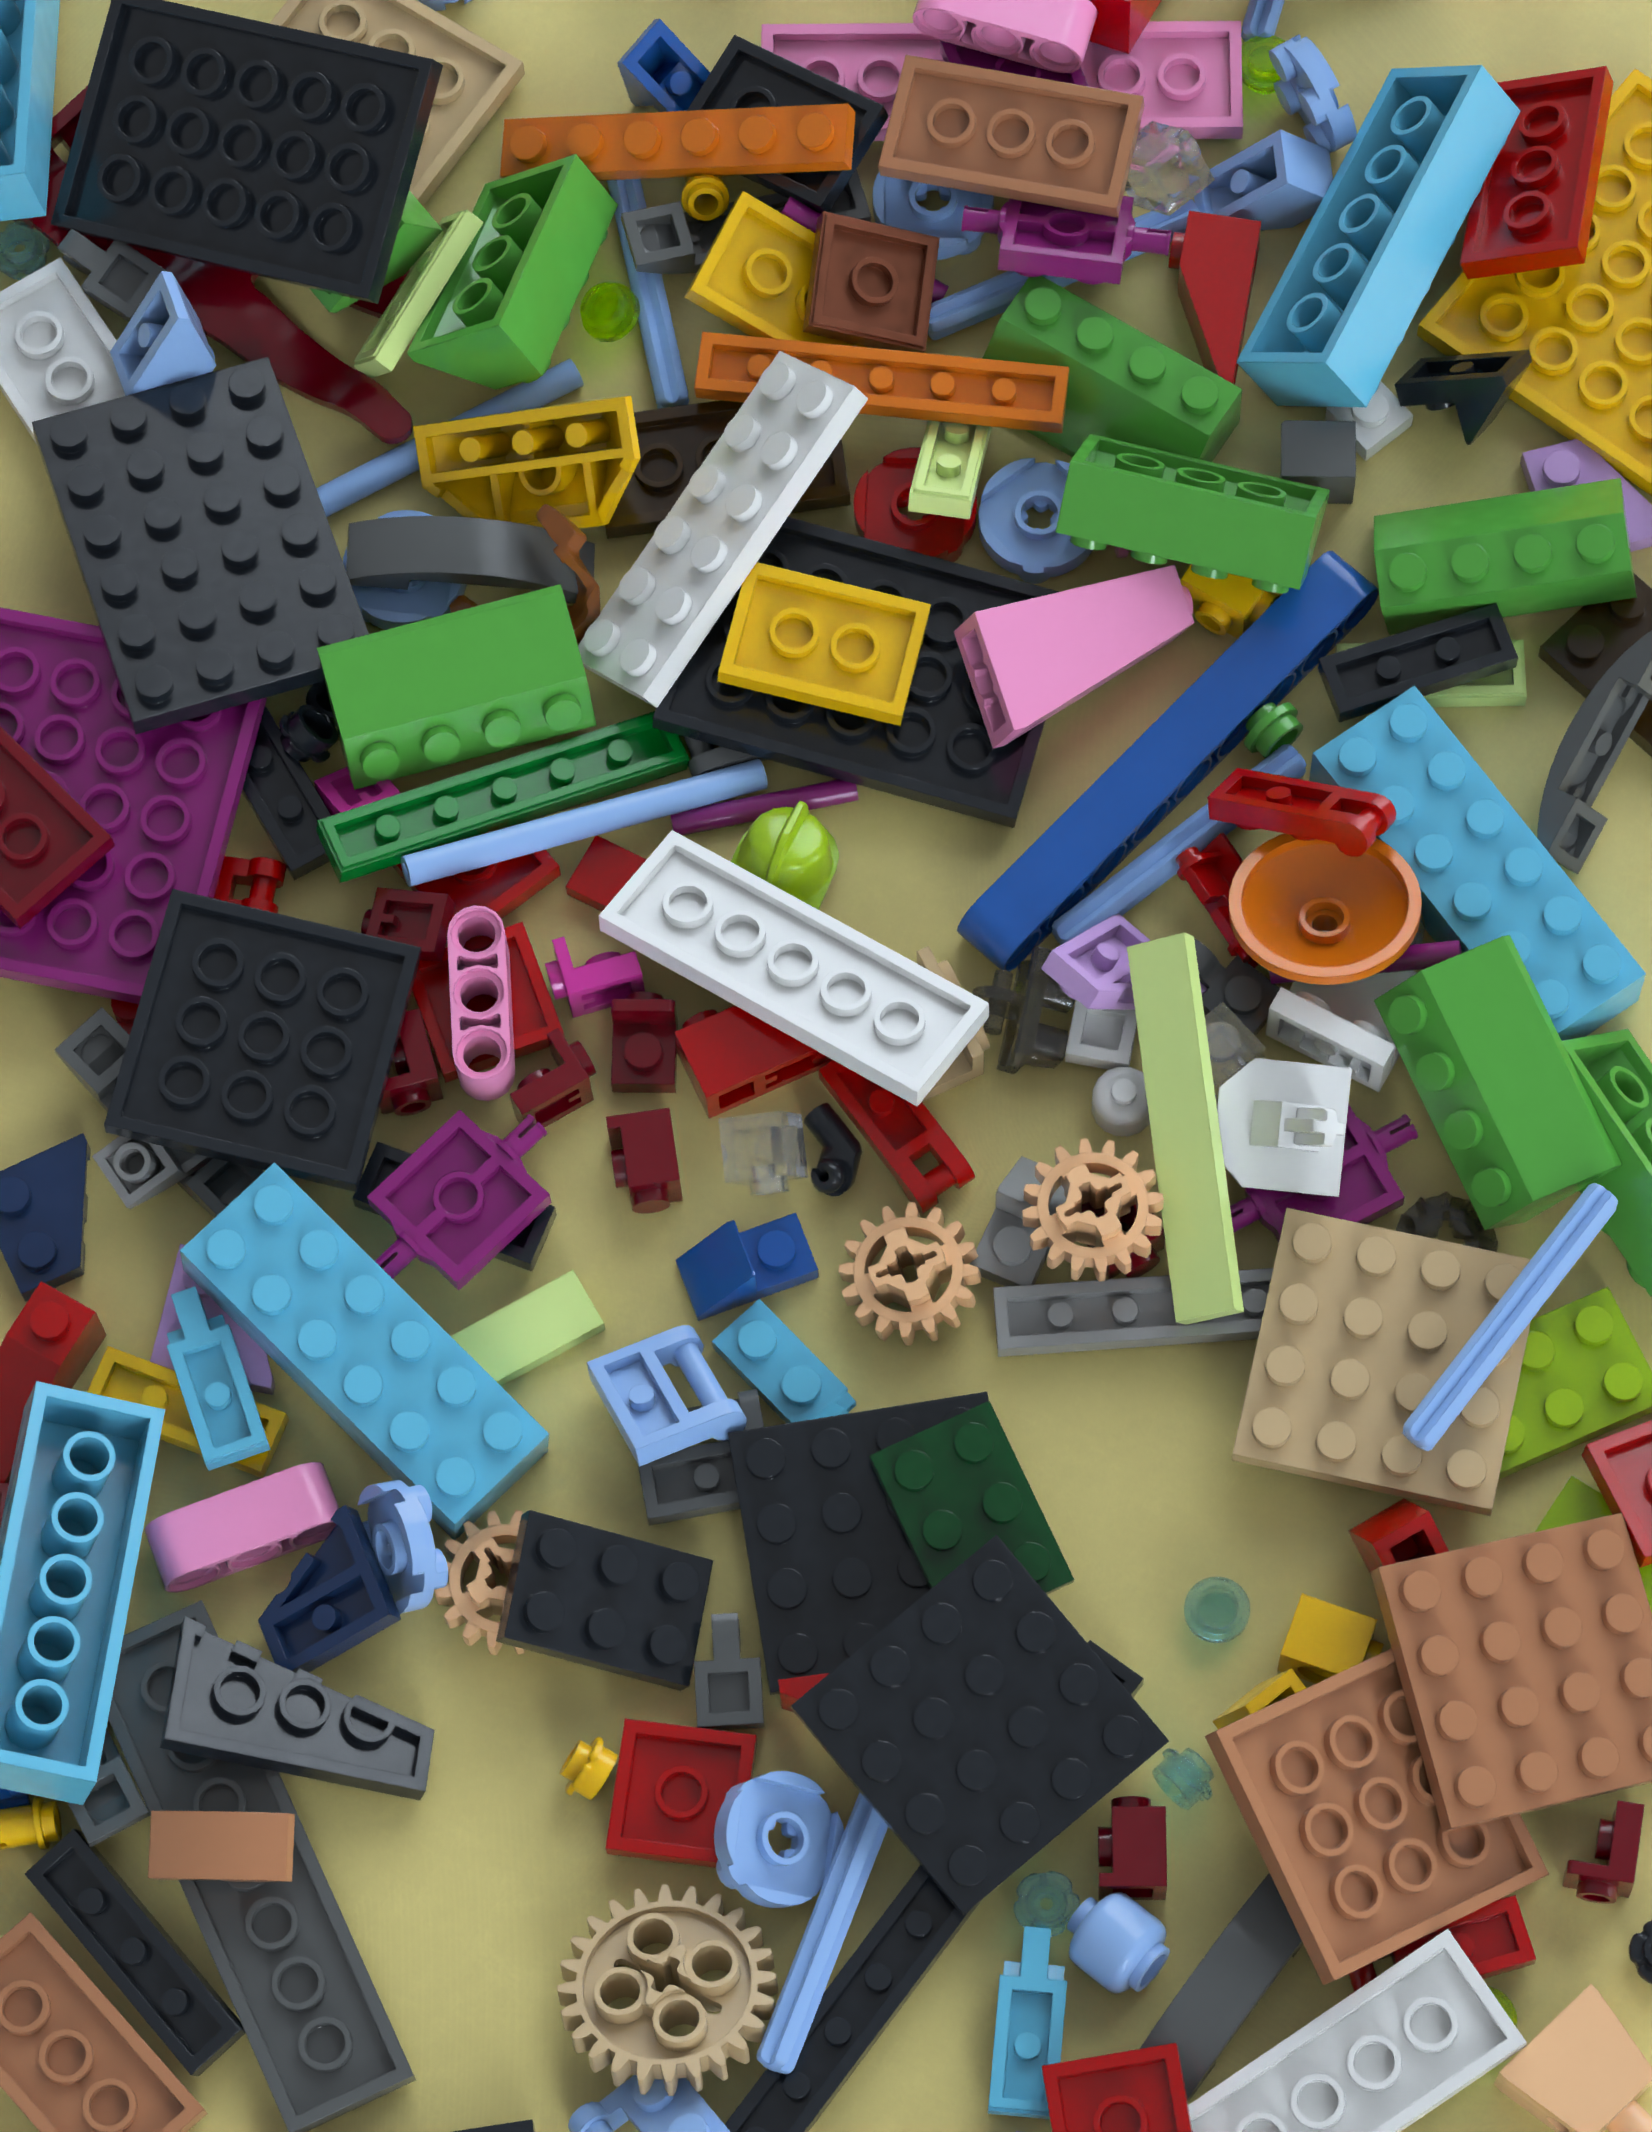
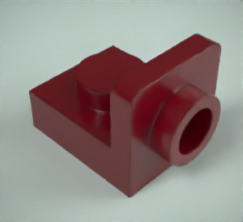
(411, 919)
(644, 1044)
(417, 1076)
(558, 1092)
(1619, 1845)

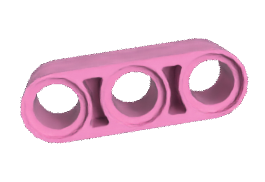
(1030, 32)
(475, 975)
(243, 1527)

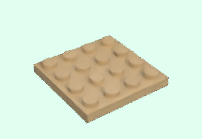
(472, 80)
(1355, 1343)

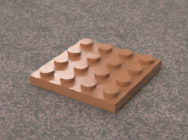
(1525, 1668)
(1352, 1822)

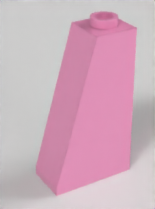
(1060, 646)

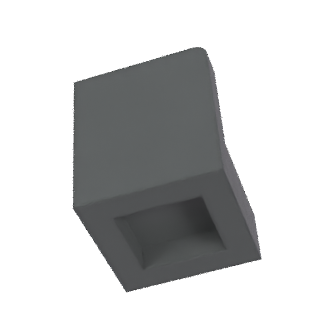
(1320, 456)

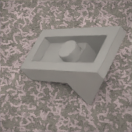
(1005, 1245)

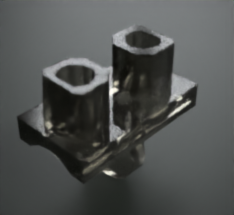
(1024, 1037)

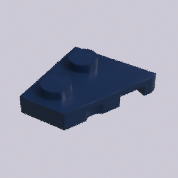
(45, 1215)
(330, 1600)

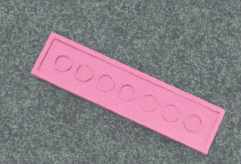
(1179, 67)

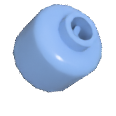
(1117, 1942)

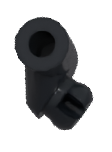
(839, 1154)

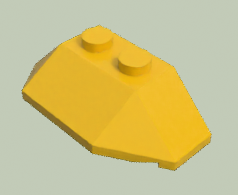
(519, 460)

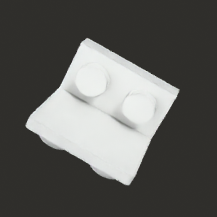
(1339, 1025)

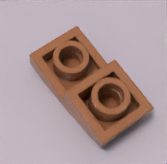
(221, 1846)

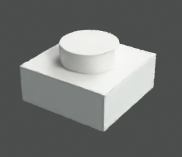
(1376, 423)
(1101, 1037)

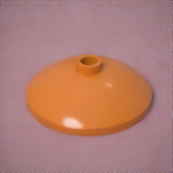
(1300, 887)

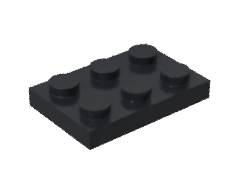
(758, 78)
(604, 1600)

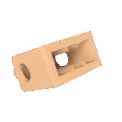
(1581, 2072)

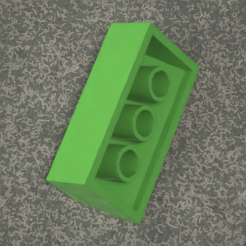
(517, 276)
(1118, 376)
(1191, 513)
(1506, 550)
(457, 686)
(1497, 1083)
(1621, 1091)

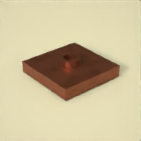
(871, 284)

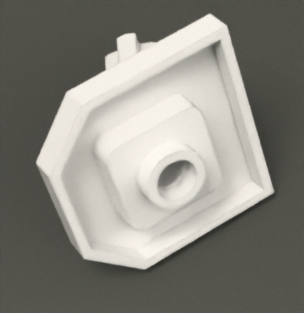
(1285, 1125)

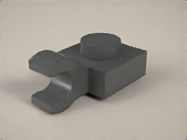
(115, 277)
(1238, 986)
(729, 1686)

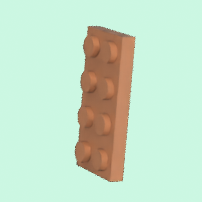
(1011, 136)
(72, 2053)

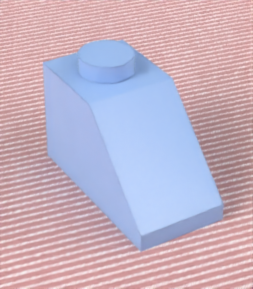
(1270, 182)
(162, 340)

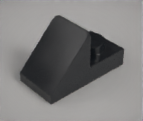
(1471, 382)

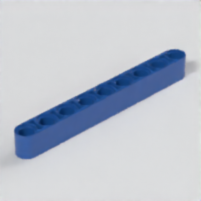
(1166, 762)

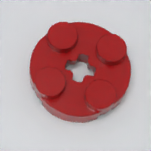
(878, 517)

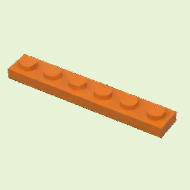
(687, 142)
(898, 381)

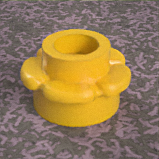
(588, 1767)

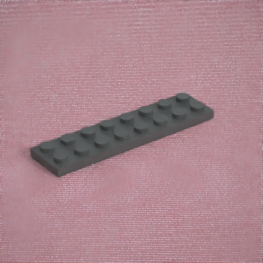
(274, 1943)

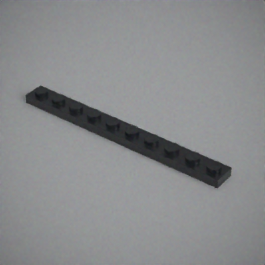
(867, 1995)

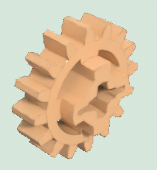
(1105, 1232)
(886, 1280)
(482, 1594)

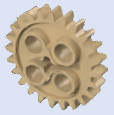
(667, 1990)

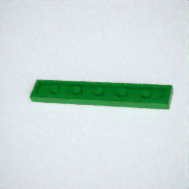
(500, 795)

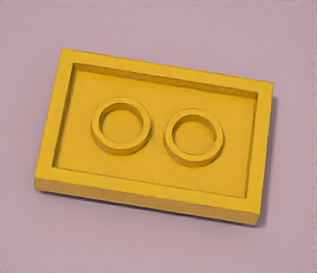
(759, 273)
(824, 643)

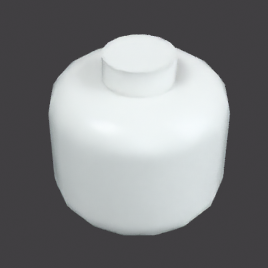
(1120, 1102)

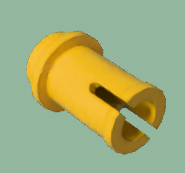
(705, 197)
(30, 1825)

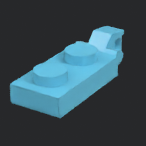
(781, 1367)
(214, 1384)
(1027, 2029)

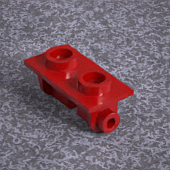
(1210, 878)

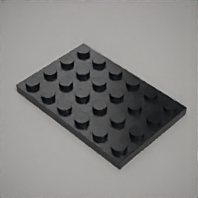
(247, 146)
(200, 542)
(942, 744)

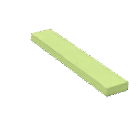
(1185, 1129)

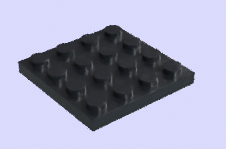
(263, 1040)
(823, 1535)
(979, 1724)

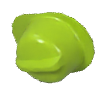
(790, 852)

